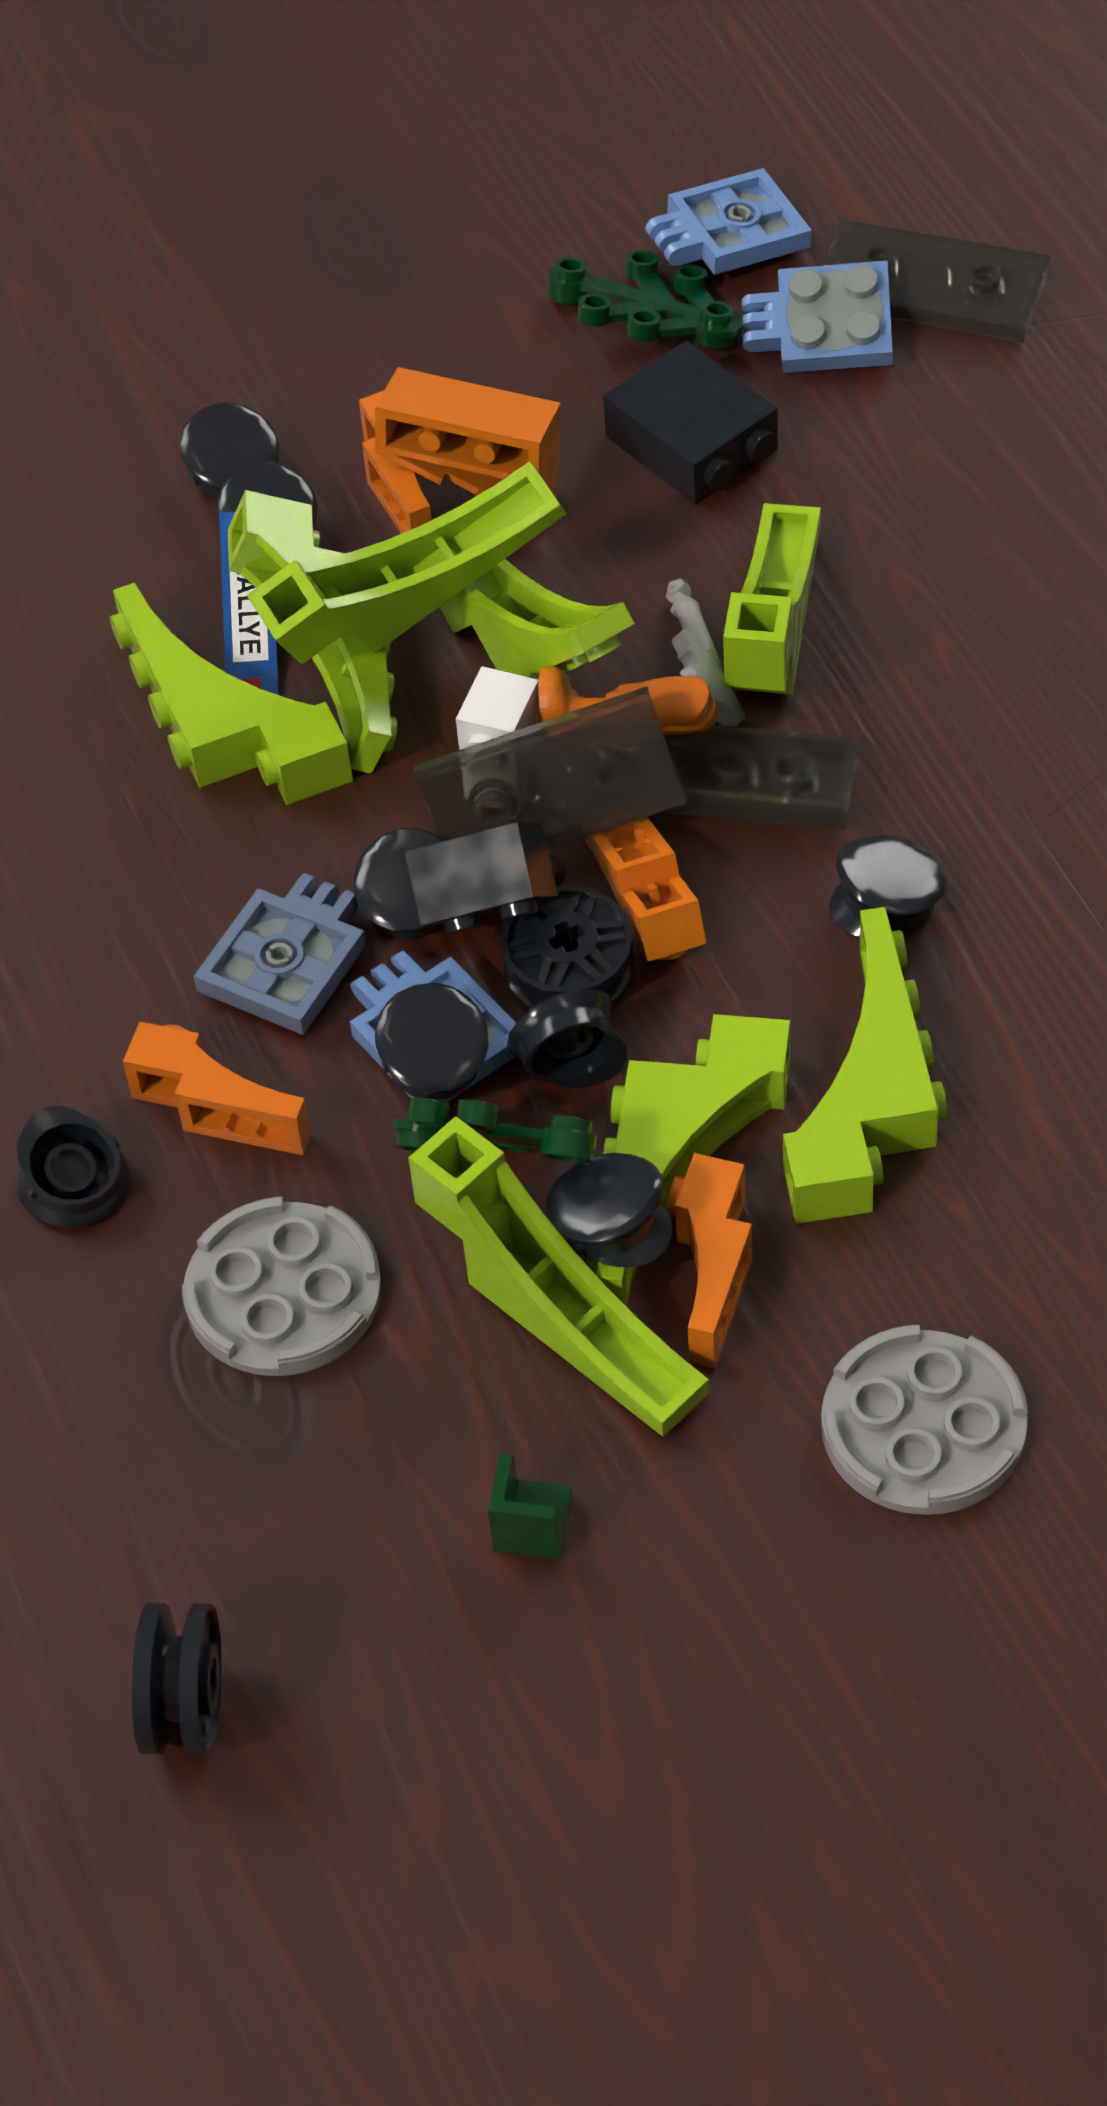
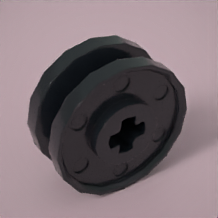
(567, 946)
(177, 1679)

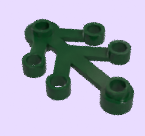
(710, 321)
(565, 1140)

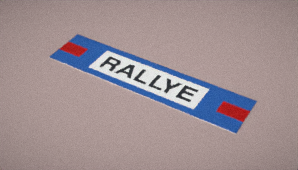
(248, 644)

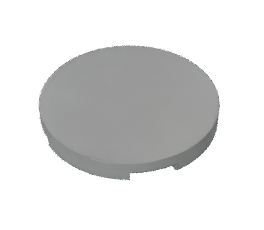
(282, 1287)
(924, 1420)

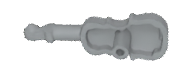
(699, 654)

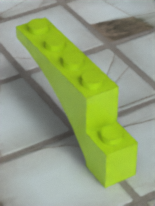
(262, 541)
(405, 578)
(770, 611)
(532, 626)
(224, 722)
(879, 1096)
(690, 1109)
(542, 1282)

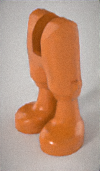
(680, 701)

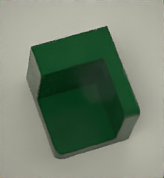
(527, 1514)

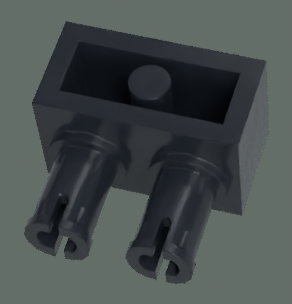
(484, 874)

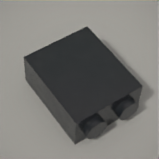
(691, 422)

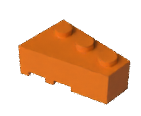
(465, 430)

